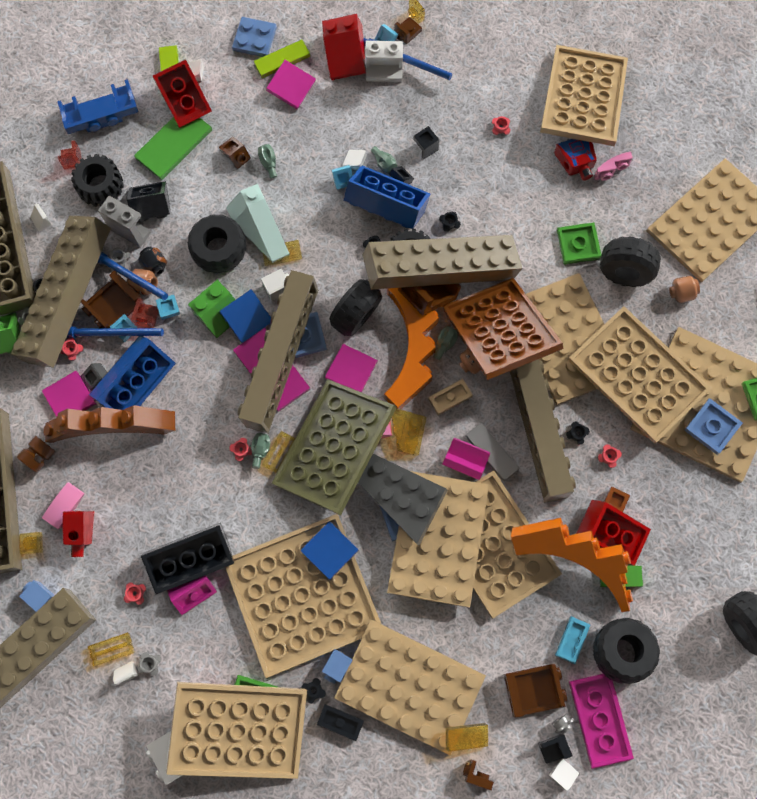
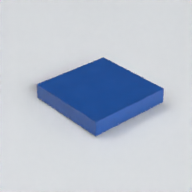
(246, 316)
(329, 550)

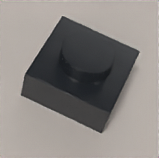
(401, 174)

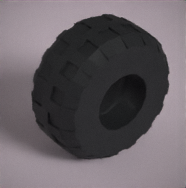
(216, 227)
(630, 261)
(355, 308)
(741, 617)
(644, 645)

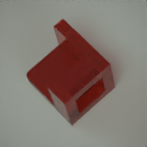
(70, 156)
(144, 314)

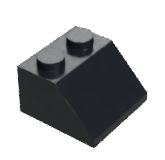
(150, 200)

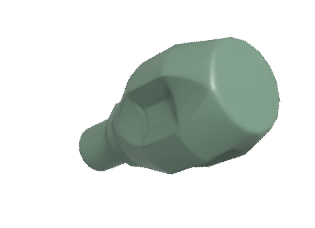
(268, 159)
(384, 160)
(445, 341)
(260, 447)

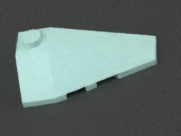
(257, 223)

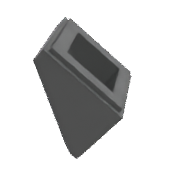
(93, 375)

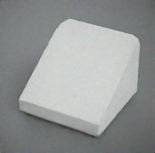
(197, 69)
(355, 159)
(39, 218)
(125, 673)
(564, 774)

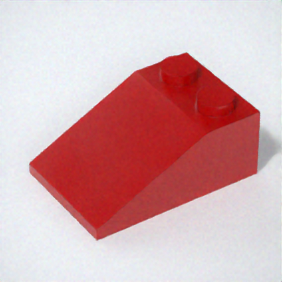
(344, 46)
(182, 93)
(614, 528)

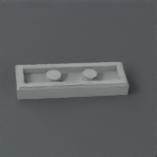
(498, 458)

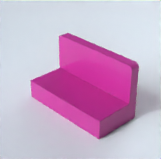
(466, 458)
(191, 594)

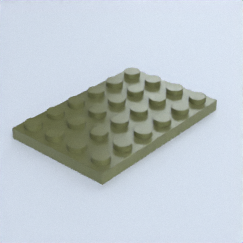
(334, 446)

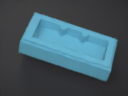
(572, 640)

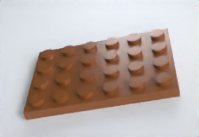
(502, 328)

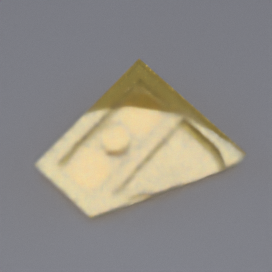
(408, 431)

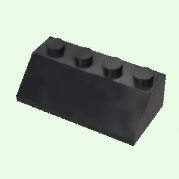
(187, 558)

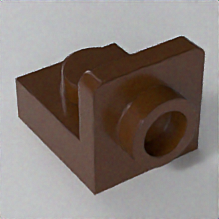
(407, 30)
(235, 152)
(480, 779)

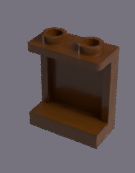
(430, 297)
(111, 301)
(535, 690)

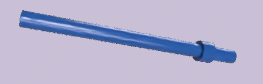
(422, 65)
(103, 259)
(74, 332)

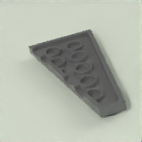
(403, 495)

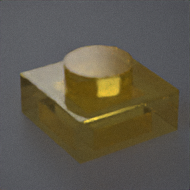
(416, 11)
(31, 543)

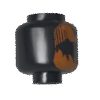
(153, 260)

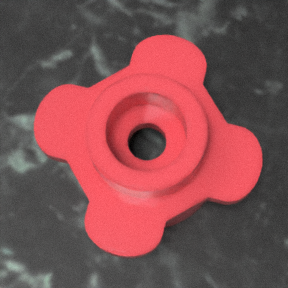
(501, 121)
(70, 343)
(241, 443)
(615, 454)
(130, 589)

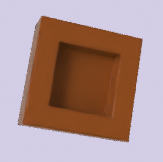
(617, 498)

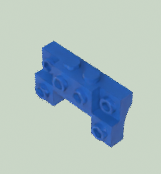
(100, 111)

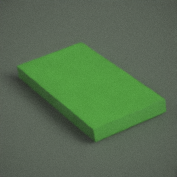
(171, 146)

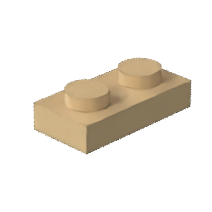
(450, 397)

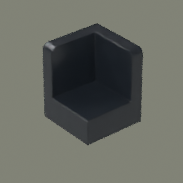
(427, 142)
(555, 748)

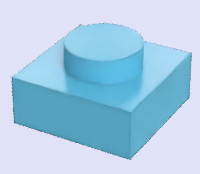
(386, 34)
(341, 176)
(168, 307)
(123, 322)

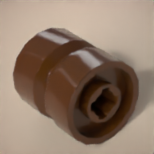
(33, 461)

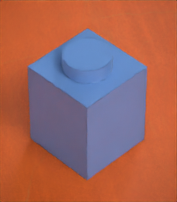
(36, 594)
(336, 666)

